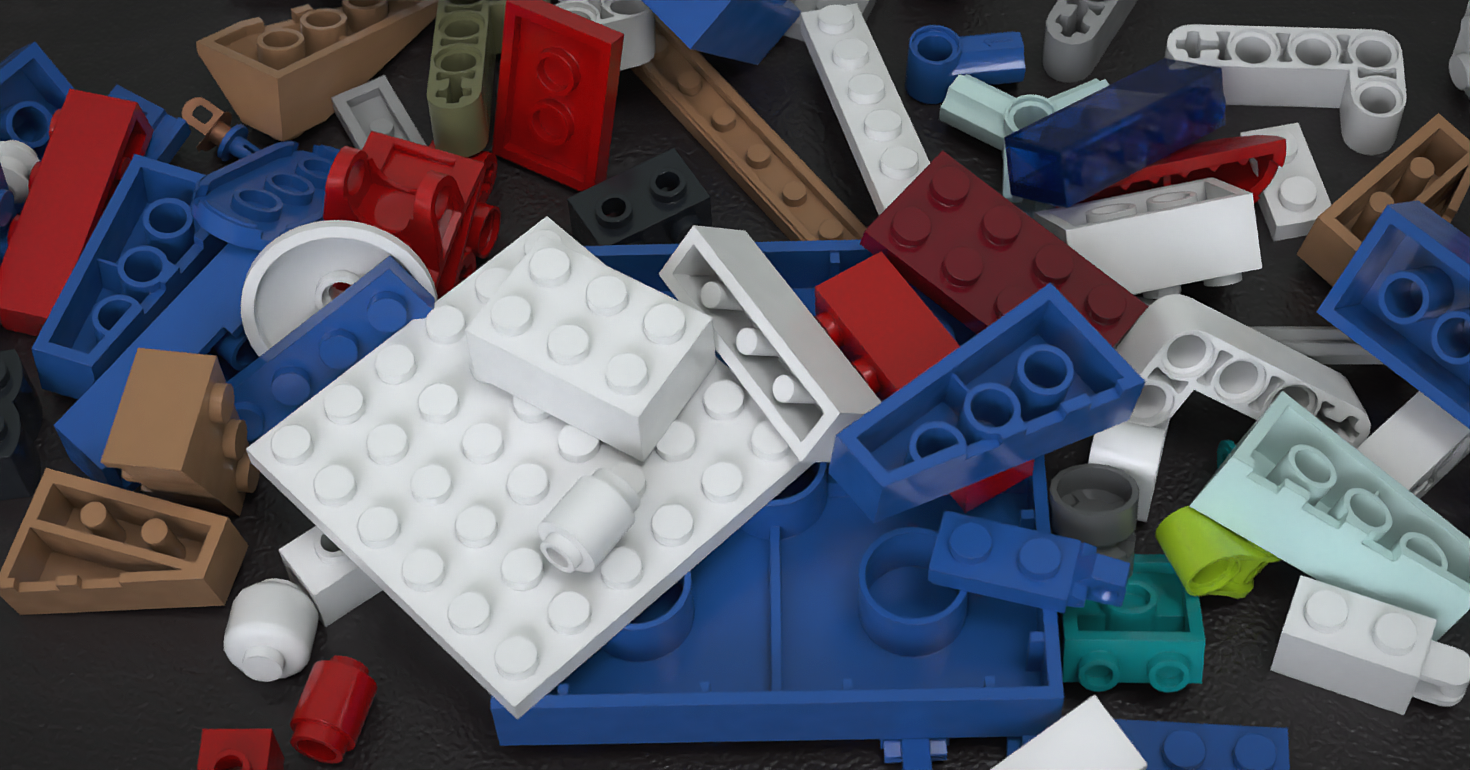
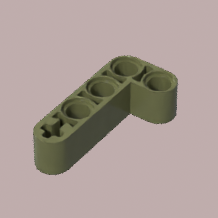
(463, 73)

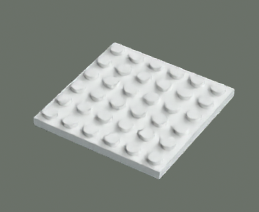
(448, 476)

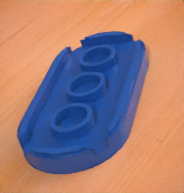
(263, 194)

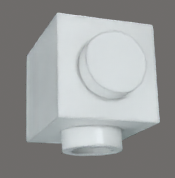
(326, 575)

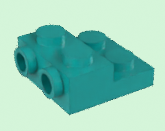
(1147, 640)

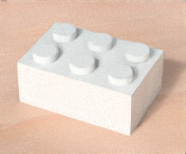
(1164, 235)
(592, 347)

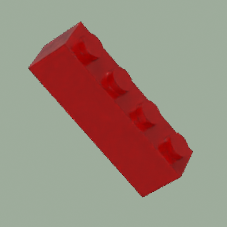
(67, 195)
(892, 341)

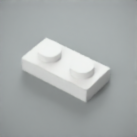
(1296, 191)

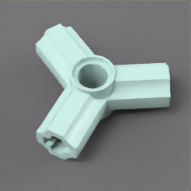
(995, 114)

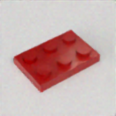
(557, 92)

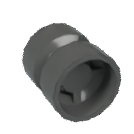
(1096, 507)

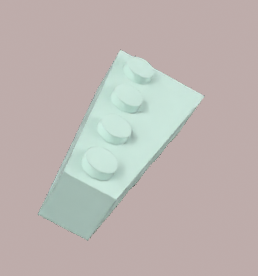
(1338, 516)

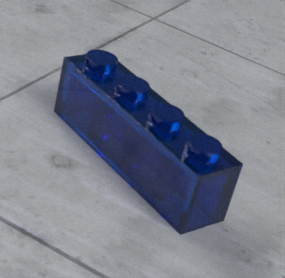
(1115, 132)

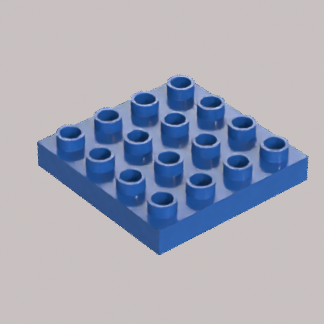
(814, 611)

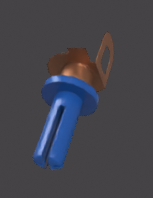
(218, 132)

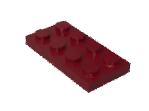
(987, 255)

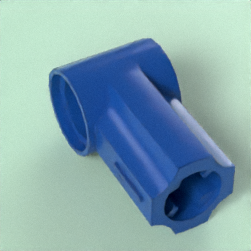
(940, 55)

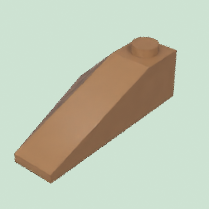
(289, 70)

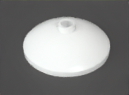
(297, 273)

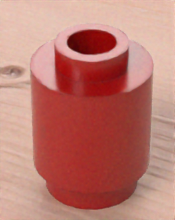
(332, 709)

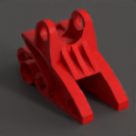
(422, 198)

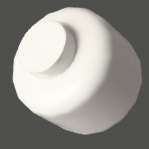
(271, 630)

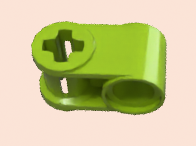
(1210, 555)

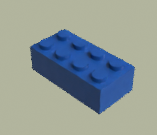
(1411, 302)

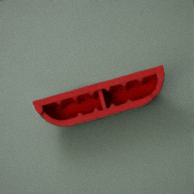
(1219, 158)

